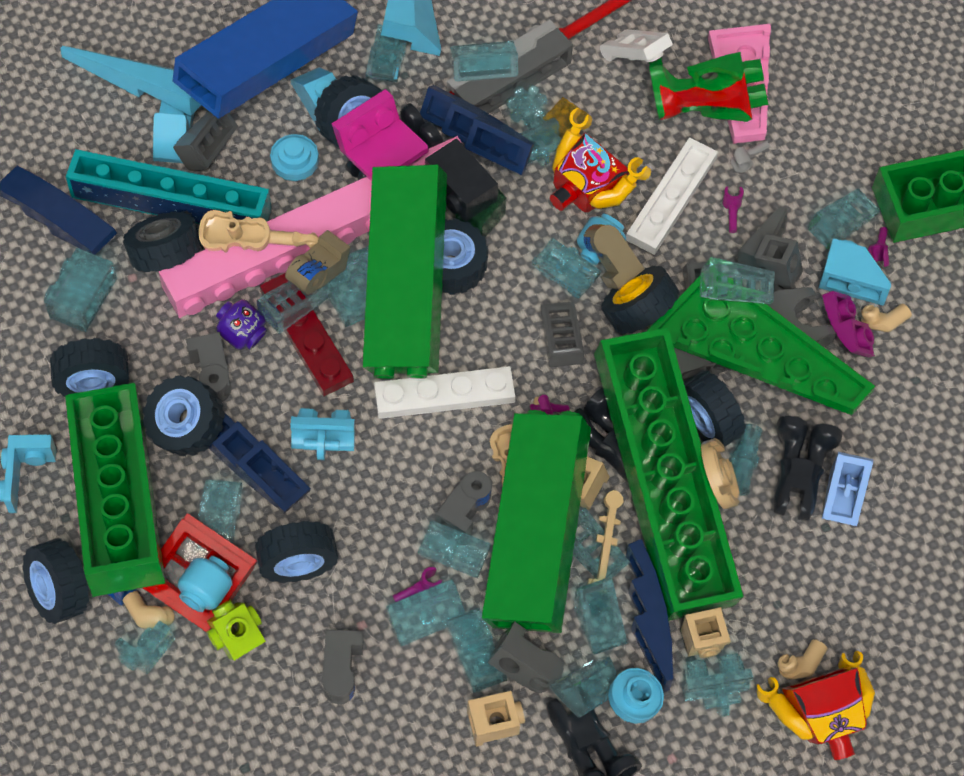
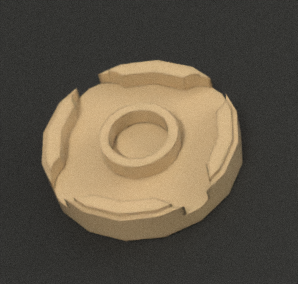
(720, 474)

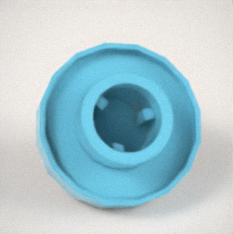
(294, 157)
(636, 695)

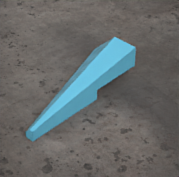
(414, 23)
(134, 77)

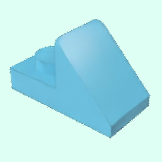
(168, 128)

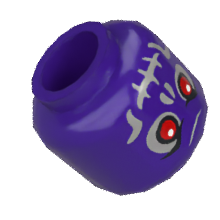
(241, 324)

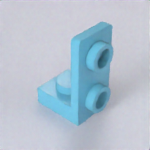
(32, 450)

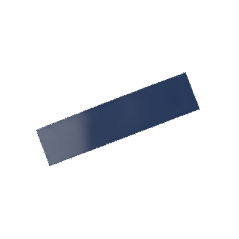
(477, 129)
(56, 210)
(258, 465)
(652, 624)

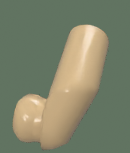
(885, 321)
(145, 615)
(804, 665)

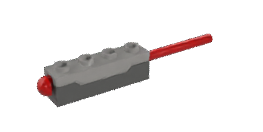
(540, 55)

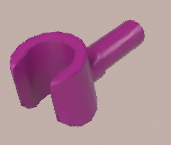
(732, 203)
(880, 250)
(548, 407)
(418, 587)

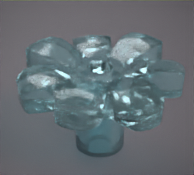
(527, 104)

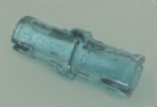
(746, 458)

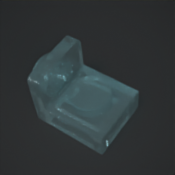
(151, 647)

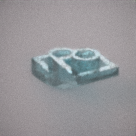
(386, 57)
(221, 507)
(474, 648)

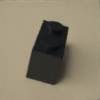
(468, 183)

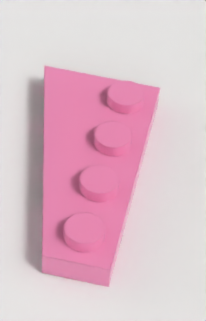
(753, 45)

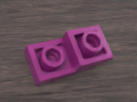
(854, 334)

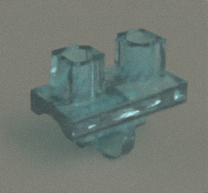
(545, 139)
(566, 268)
(454, 549)
(717, 689)

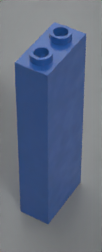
(261, 50)

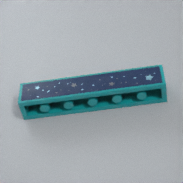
(160, 189)

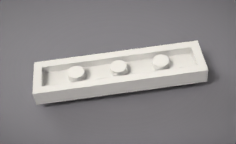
(671, 196)
(444, 392)

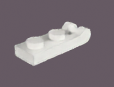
(636, 45)

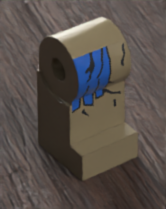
(613, 253)
(319, 263)

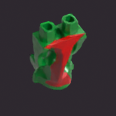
(724, 89)

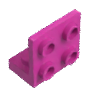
(376, 136)

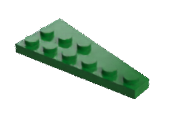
(762, 346)

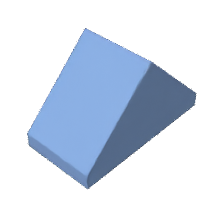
(846, 488)

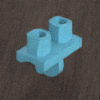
(322, 434)

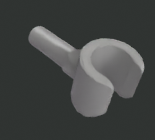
(741, 161)

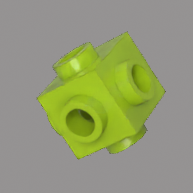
(247, 633)

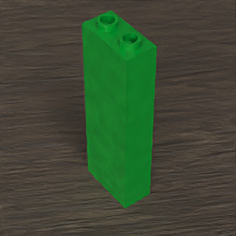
(405, 271)
(537, 521)

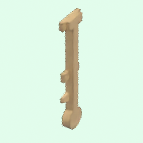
(612, 501)

